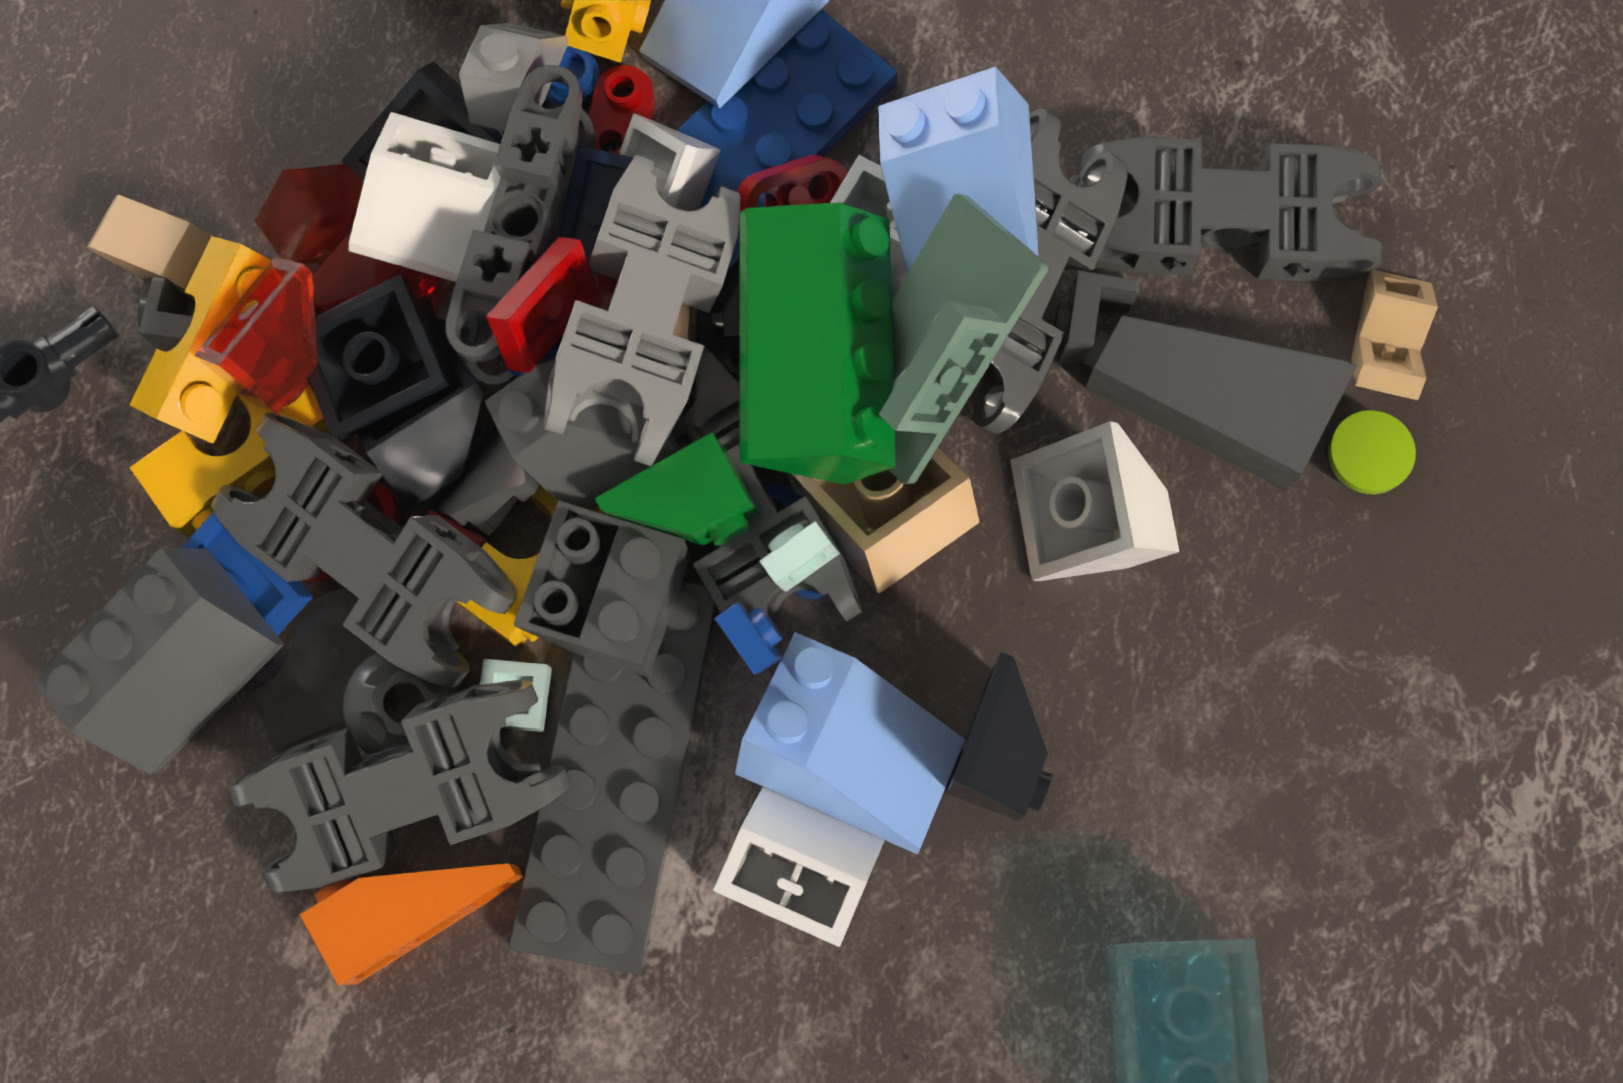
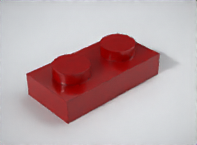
(541, 303)

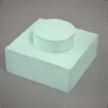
(797, 554)
(539, 674)

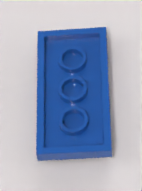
(793, 104)

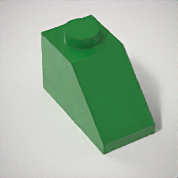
(687, 495)

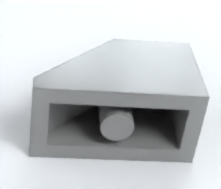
(500, 63)

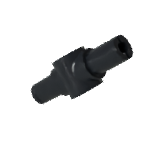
(54, 361)

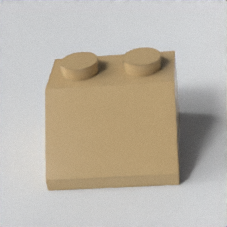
(893, 525)

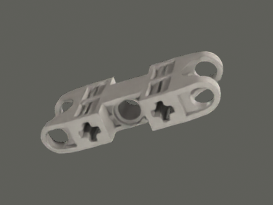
(630, 350)

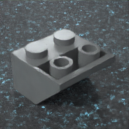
(604, 588)

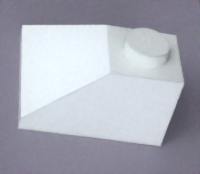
(1091, 506)

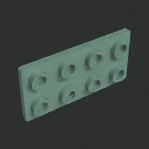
(951, 324)

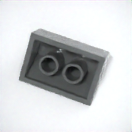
(159, 659)

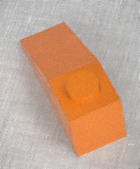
(383, 917)

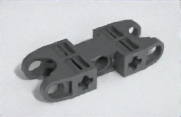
(533, 187)
(1276, 211)
(1064, 218)
(735, 569)
(402, 575)
(352, 802)

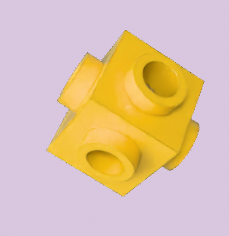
(604, 25)

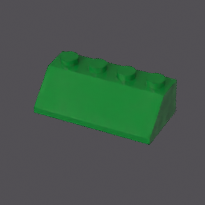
(815, 341)

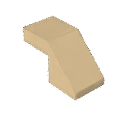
(149, 242)
(1392, 333)

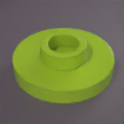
(1371, 452)

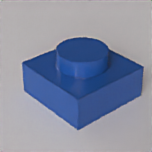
(751, 635)

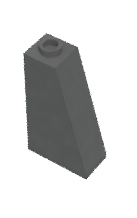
(1222, 392)

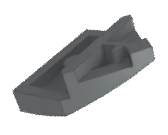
(487, 487)

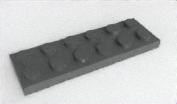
(607, 837)

